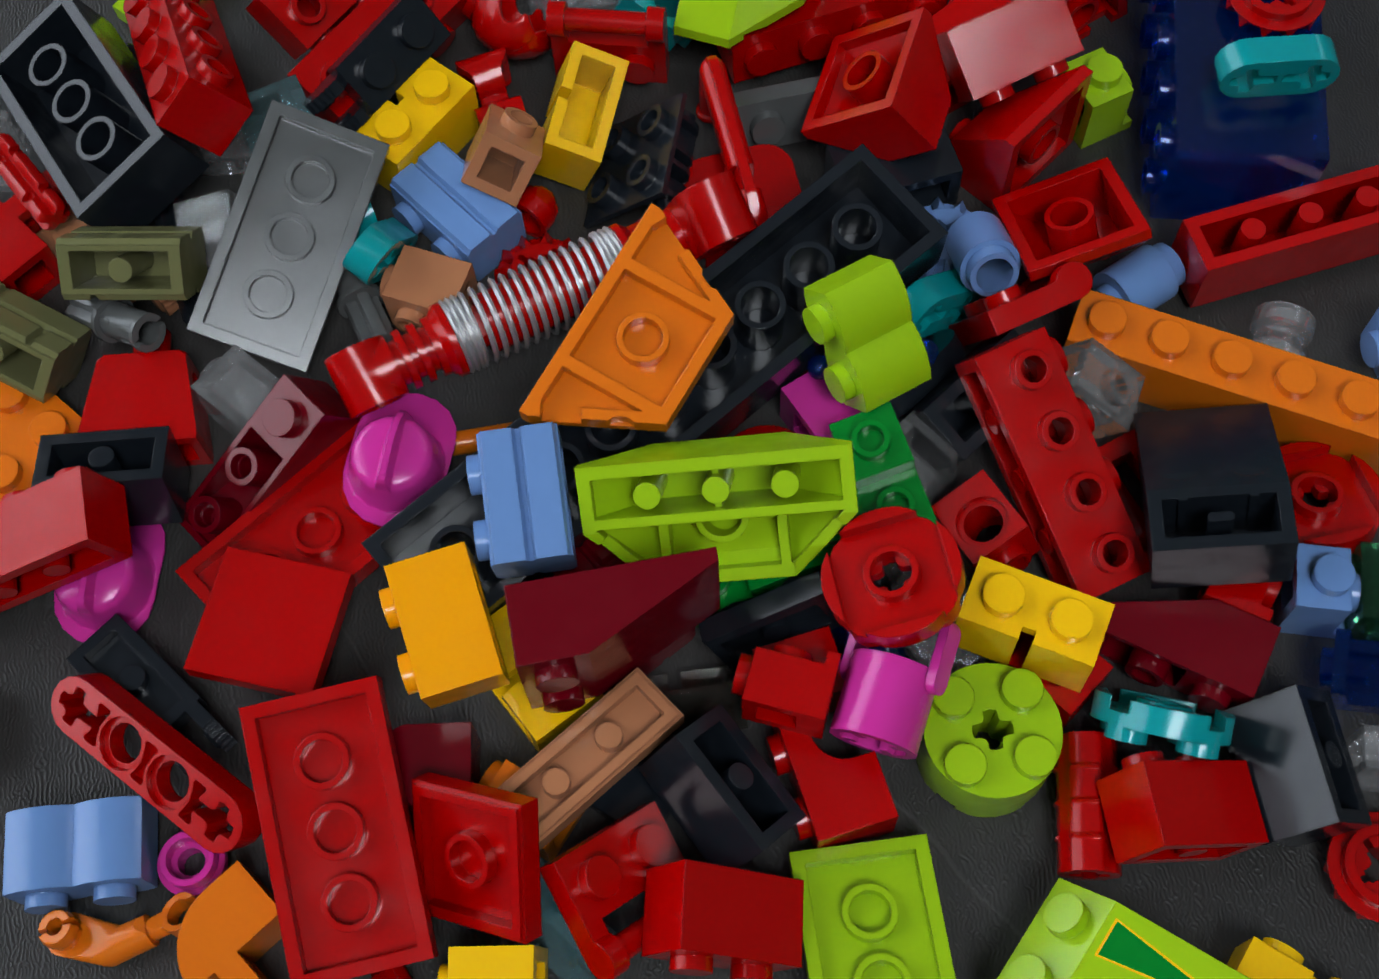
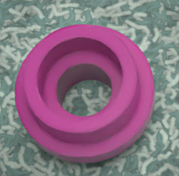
(172, 865)

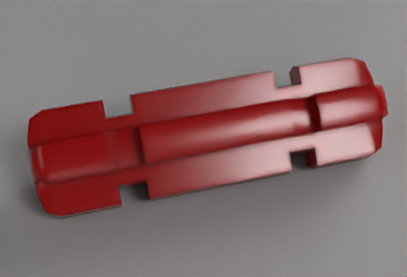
(30, 185)

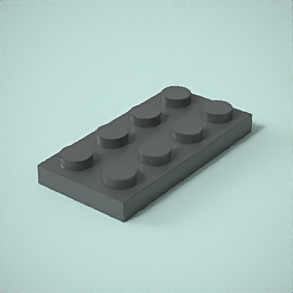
(288, 237)

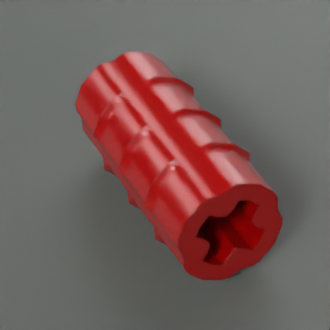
(1081, 827)

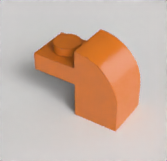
(228, 928)

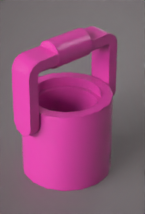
(890, 696)

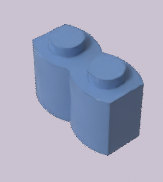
(80, 851)

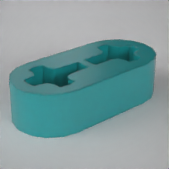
(1277, 65)
(378, 249)
(938, 301)

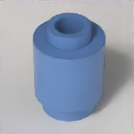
(983, 253)
(1143, 276)

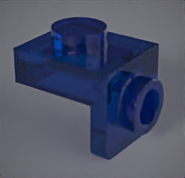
(1351, 672)

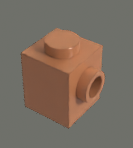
(504, 153)
(420, 281)

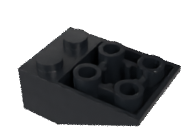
(1215, 497)

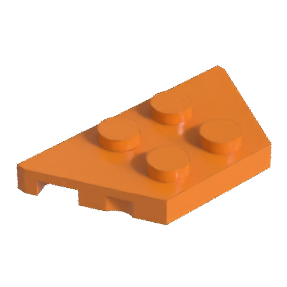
(636, 339)

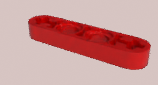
(151, 770)

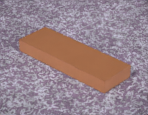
(595, 752)

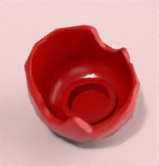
(502, 25)

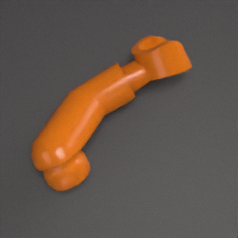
(108, 943)

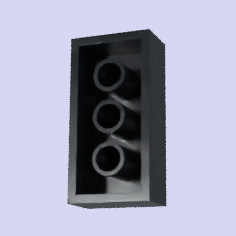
(92, 119)

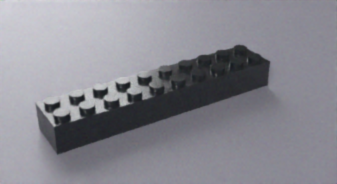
(829, 225)

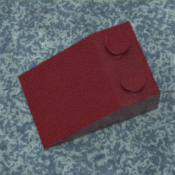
(598, 625)

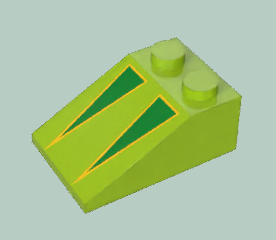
(1099, 938)

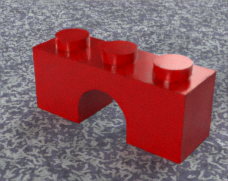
(841, 797)

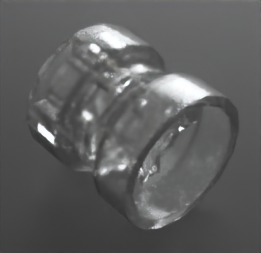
(1283, 326)

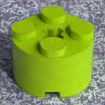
(1011, 709)

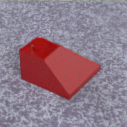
(882, 89)
(1019, 135)
(1072, 218)

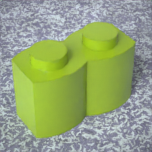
(866, 333)

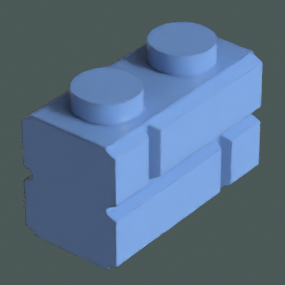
(453, 214)
(523, 500)

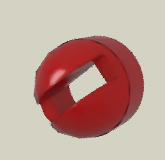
(538, 210)

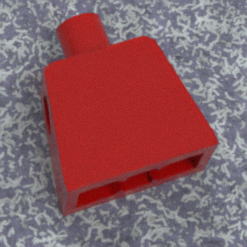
(147, 393)

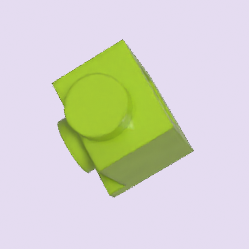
(1105, 100)

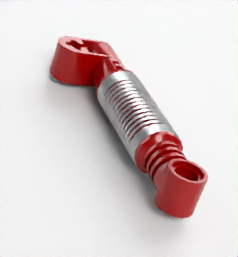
(516, 309)

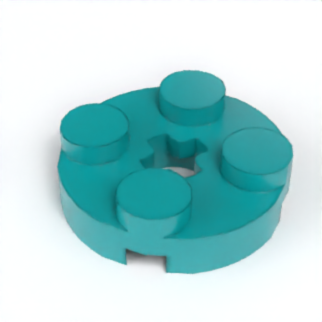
(1144, 713)

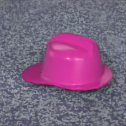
(398, 456)
(121, 588)

